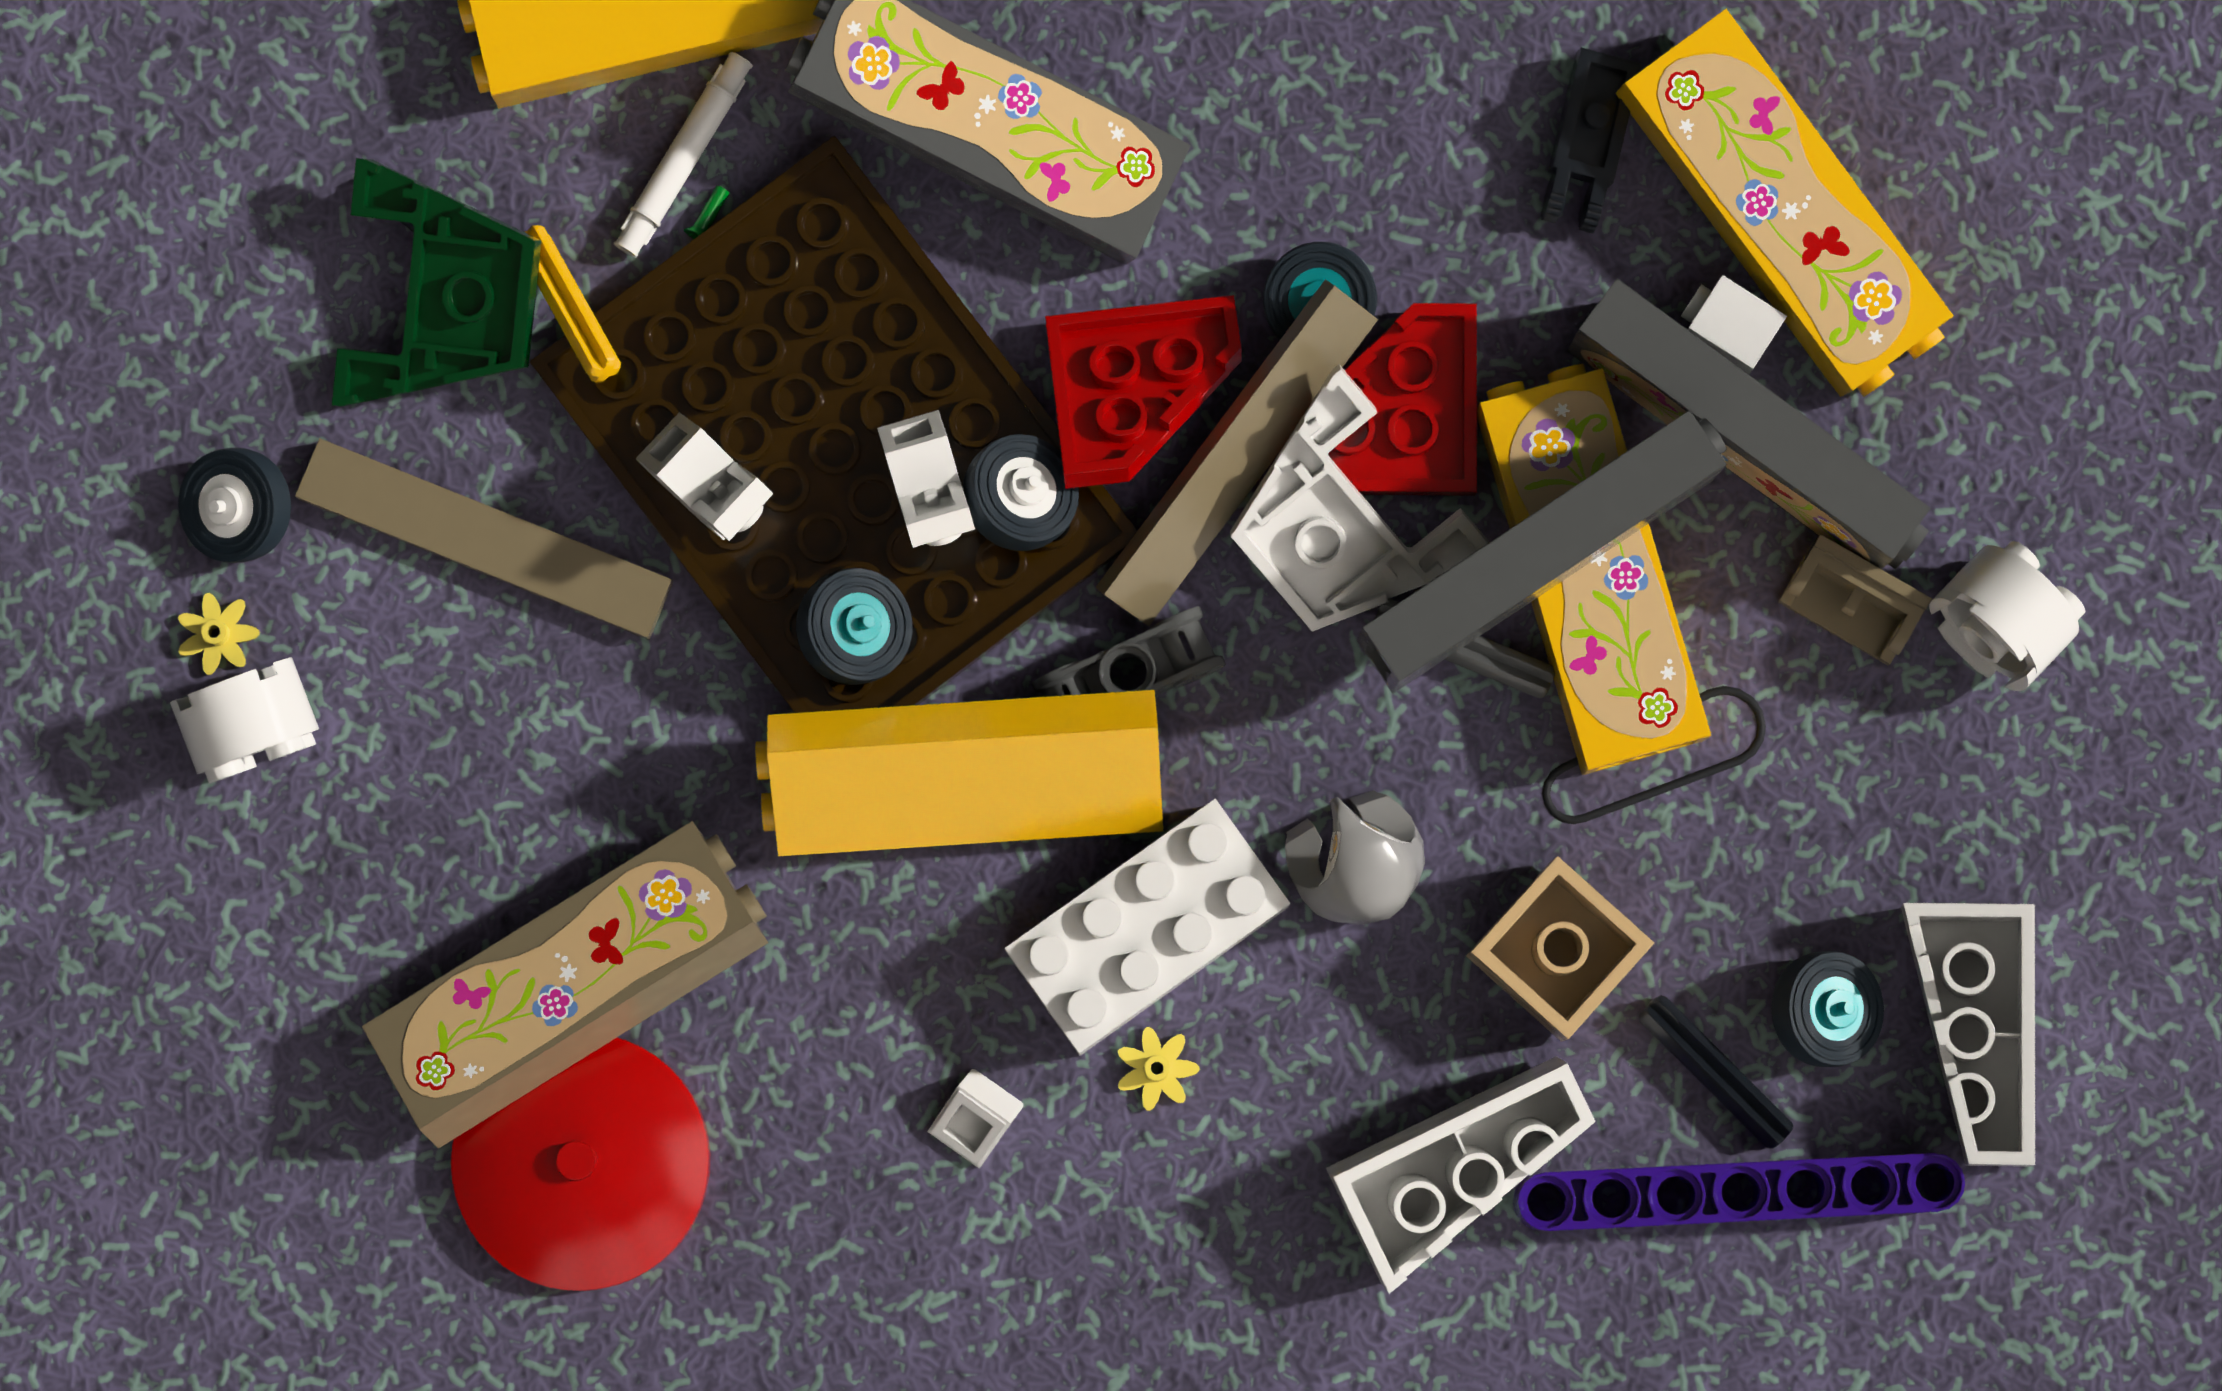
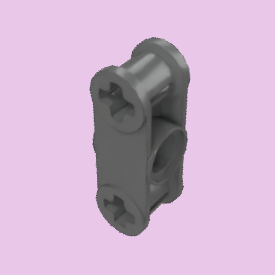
(1158, 650)

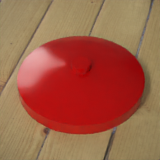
(587, 1172)

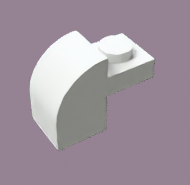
(705, 478)
(926, 480)

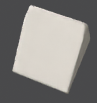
(975, 1117)

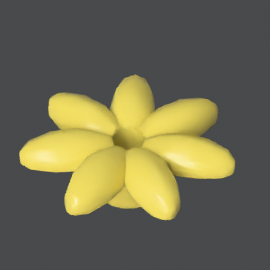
(225, 642)
(1155, 1082)

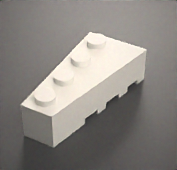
(1981, 1011)
(1451, 1168)

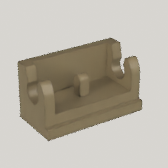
(1854, 600)

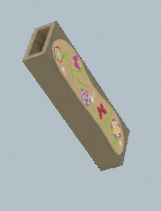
(567, 983)

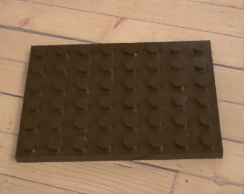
(790, 348)

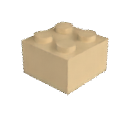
(1560, 949)

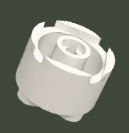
(2007, 614)
(244, 717)

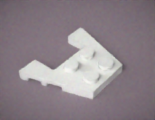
(1322, 536)

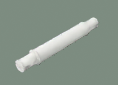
(683, 154)

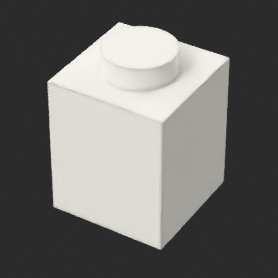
(1733, 322)

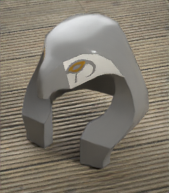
(1366, 869)

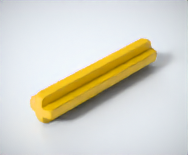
(573, 311)

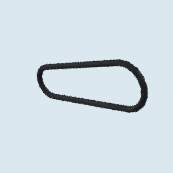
(1730, 763)

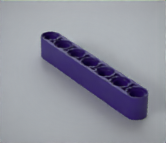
(1769, 1192)

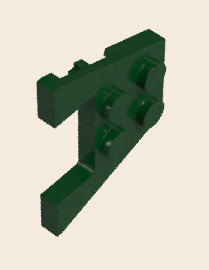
(465, 292)

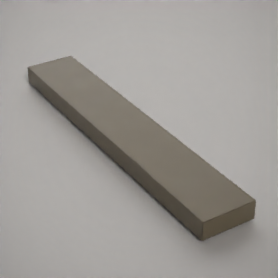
(1235, 453)
(484, 539)

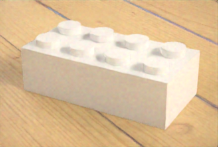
(1147, 927)

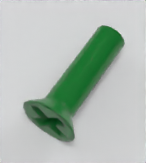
(708, 213)

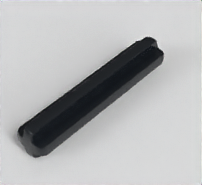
(1716, 1072)

